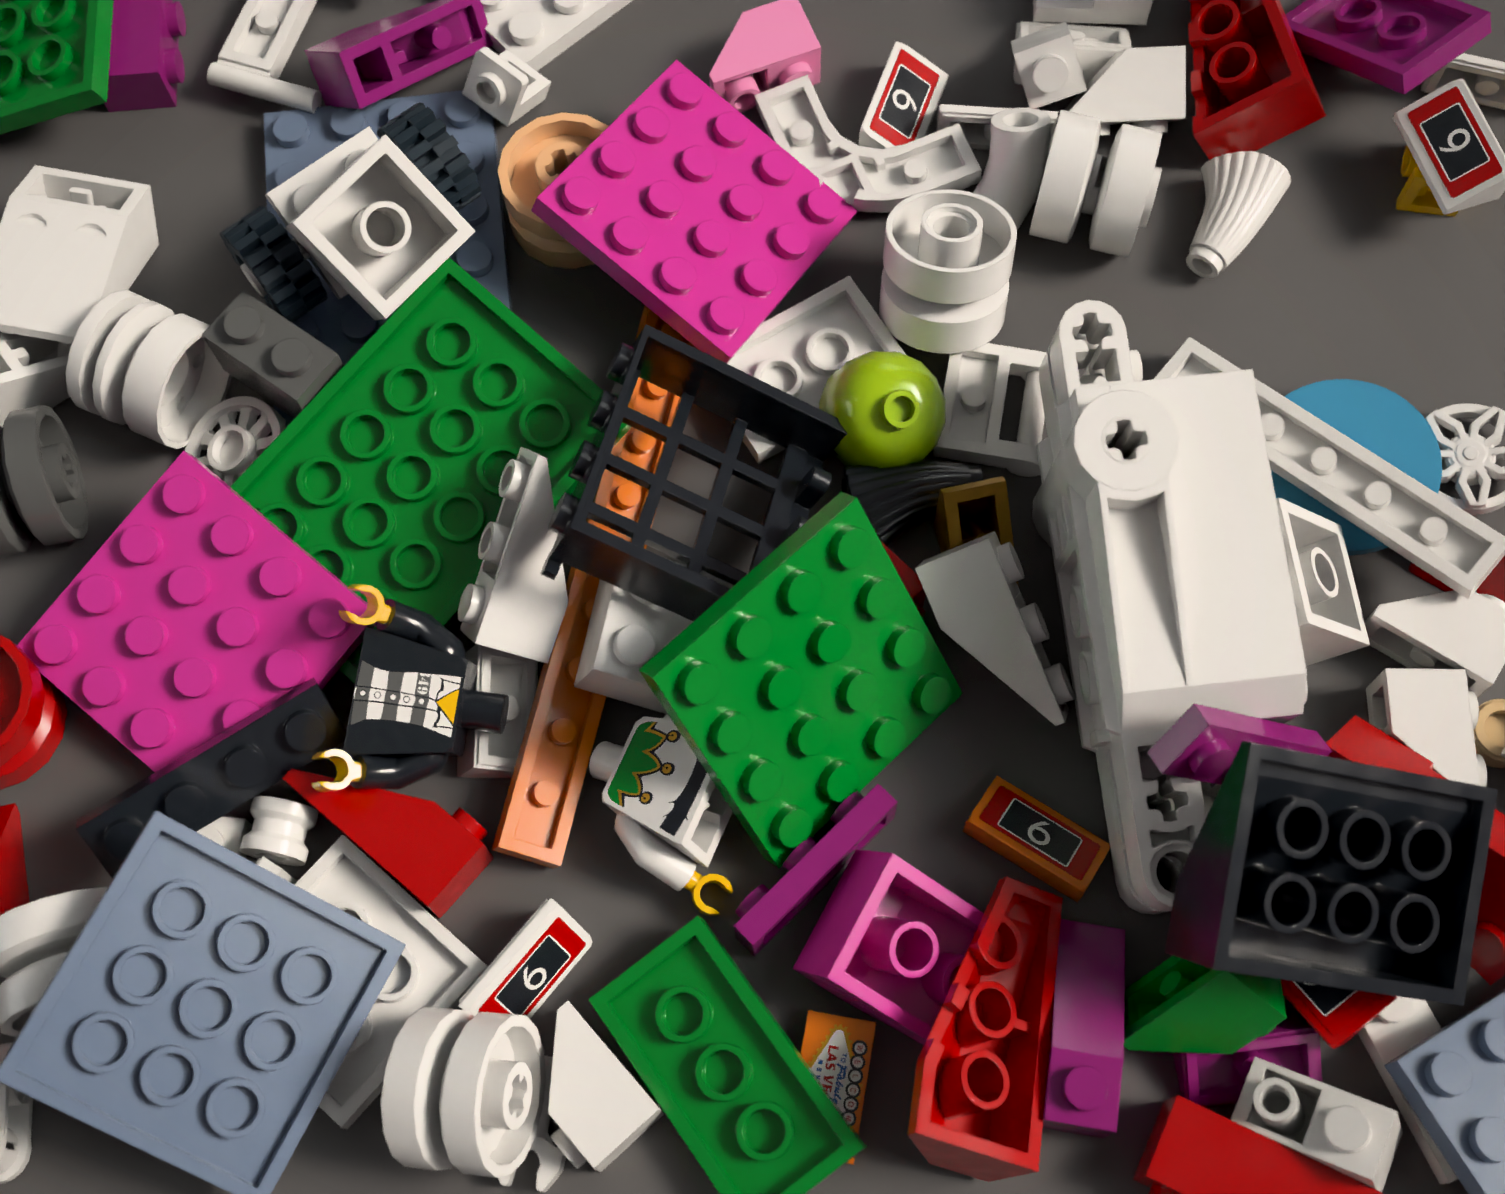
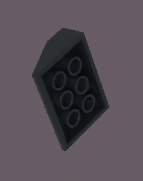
(1336, 876)

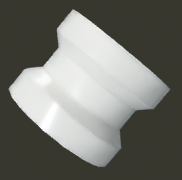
(279, 830)

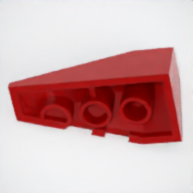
(988, 1051)

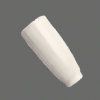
(1239, 198)

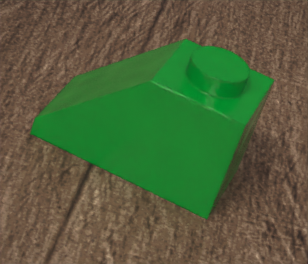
(1199, 1009)

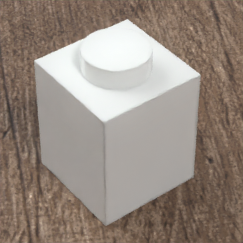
(1048, 65)

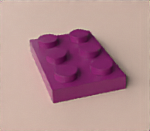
(1388, 39)

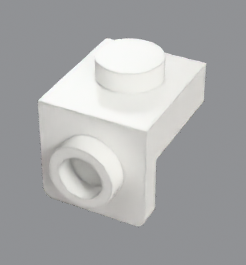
(504, 85)

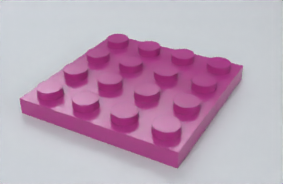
(695, 212)
(192, 619)

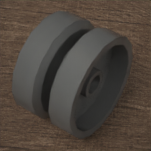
(39, 482)

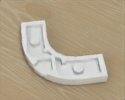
(859, 174)

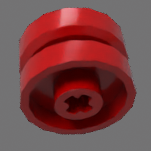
(30, 716)

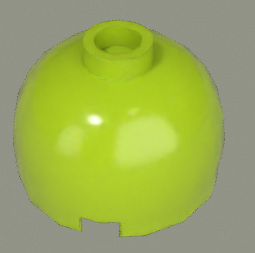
(887, 408)

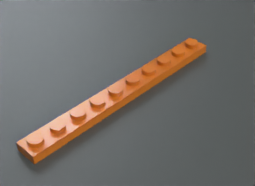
(563, 717)

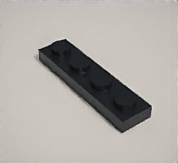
(218, 773)

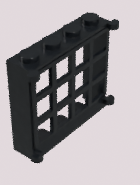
(728, 392)

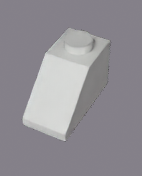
(1444, 634)
(593, 1096)

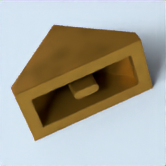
(972, 512)

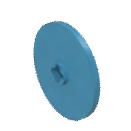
(1379, 423)

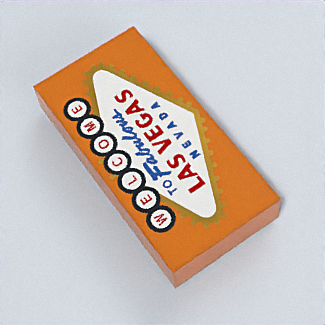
(840, 1057)

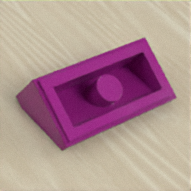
(1219, 1078)

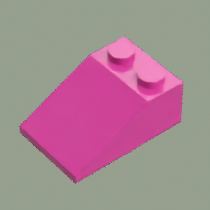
(890, 942)

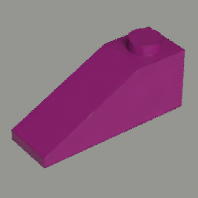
(397, 51)
(1086, 1031)

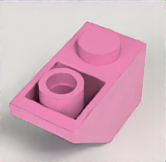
(765, 51)

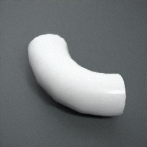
(1016, 160)

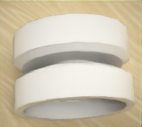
(33, 947)
(463, 1091)

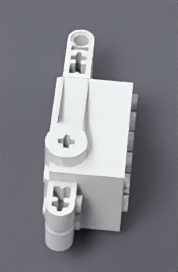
(1161, 574)

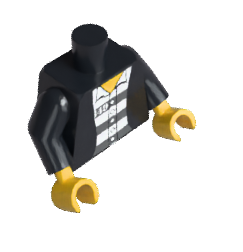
(408, 700)

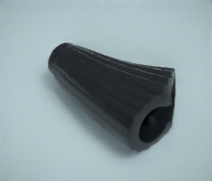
(903, 494)

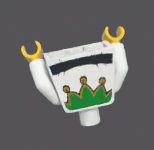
(664, 805)

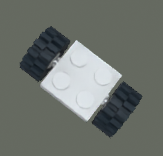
(280, 265)

